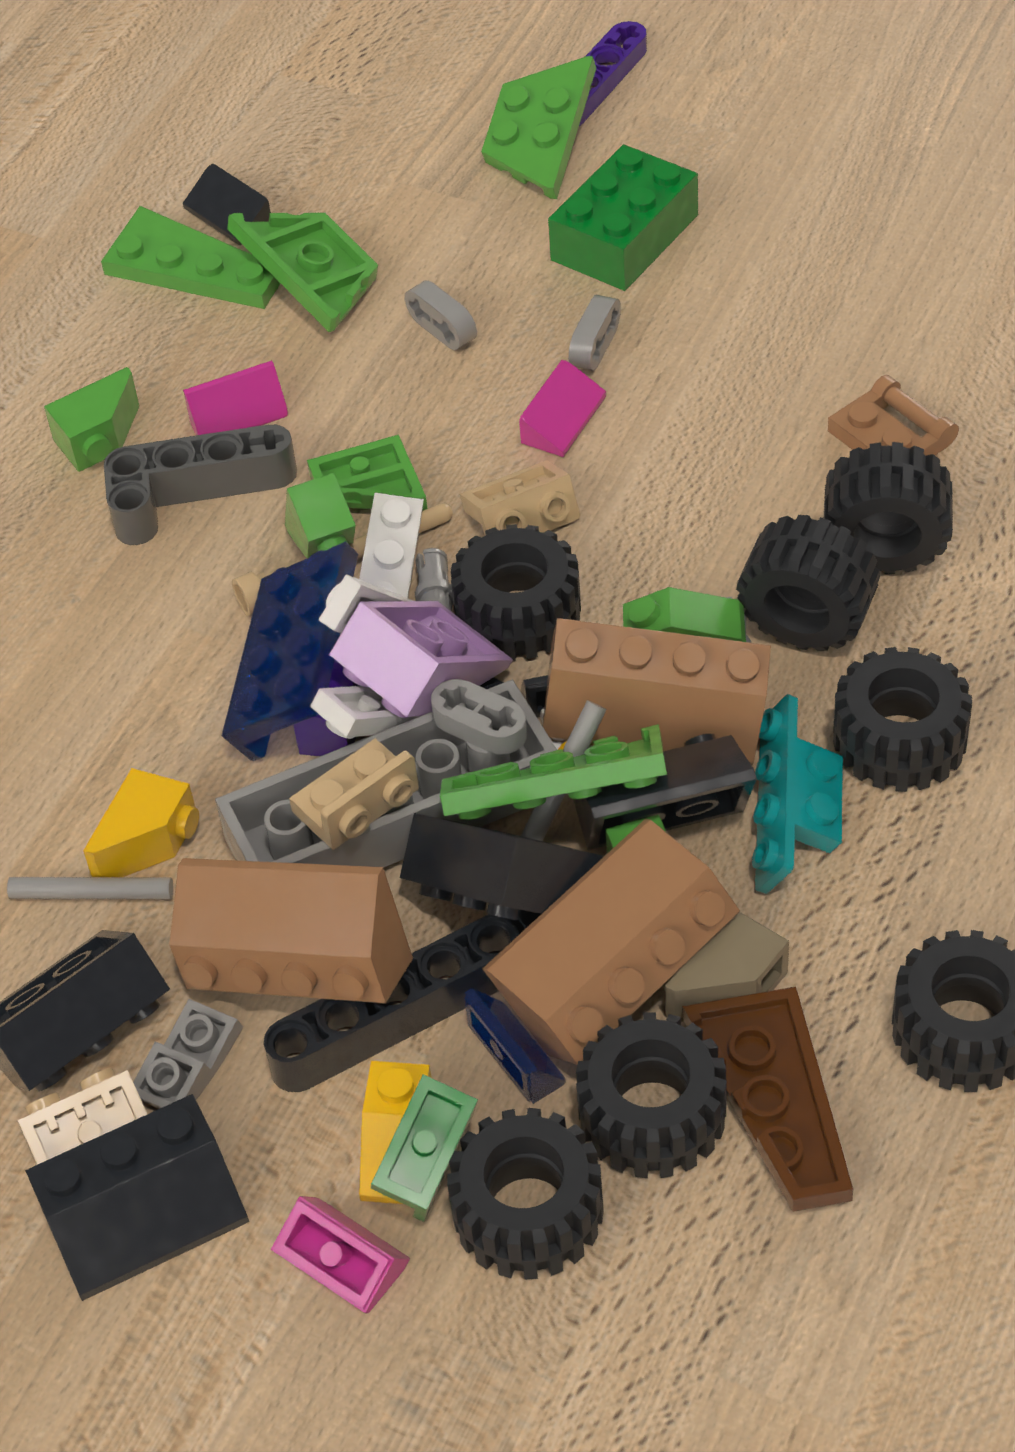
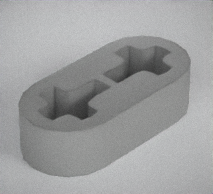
(440, 315)
(594, 332)
(480, 714)

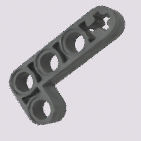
(191, 471)

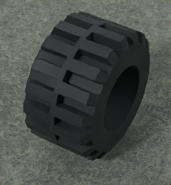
(893, 503)
(516, 562)
(808, 583)
(904, 686)
(945, 1045)
(652, 1053)
(526, 1150)

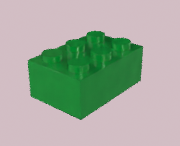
(623, 217)

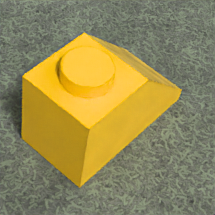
(142, 825)
(385, 1102)

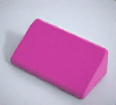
(236, 400)
(560, 410)
(339, 1253)

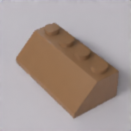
(654, 679)
(287, 929)
(610, 940)

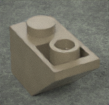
(734, 963)

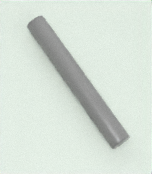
(576, 744)
(90, 888)

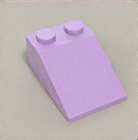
(410, 650)

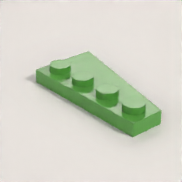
(185, 260)
(557, 773)

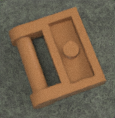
(867, 422)

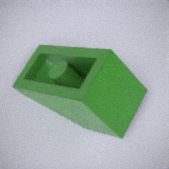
(94, 419)
(318, 515)
(687, 614)

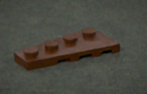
(778, 1092)

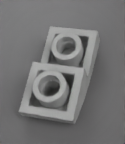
(188, 1056)

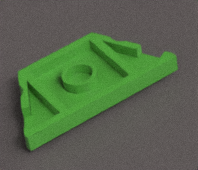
(539, 123)
(310, 260)

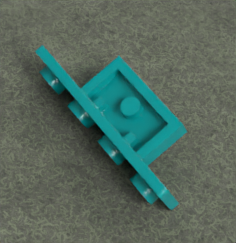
(796, 795)

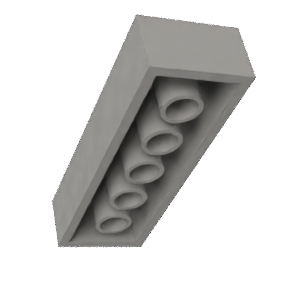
(264, 828)

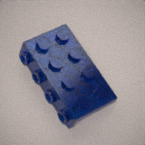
(286, 650)

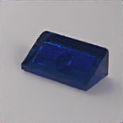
(512, 1046)

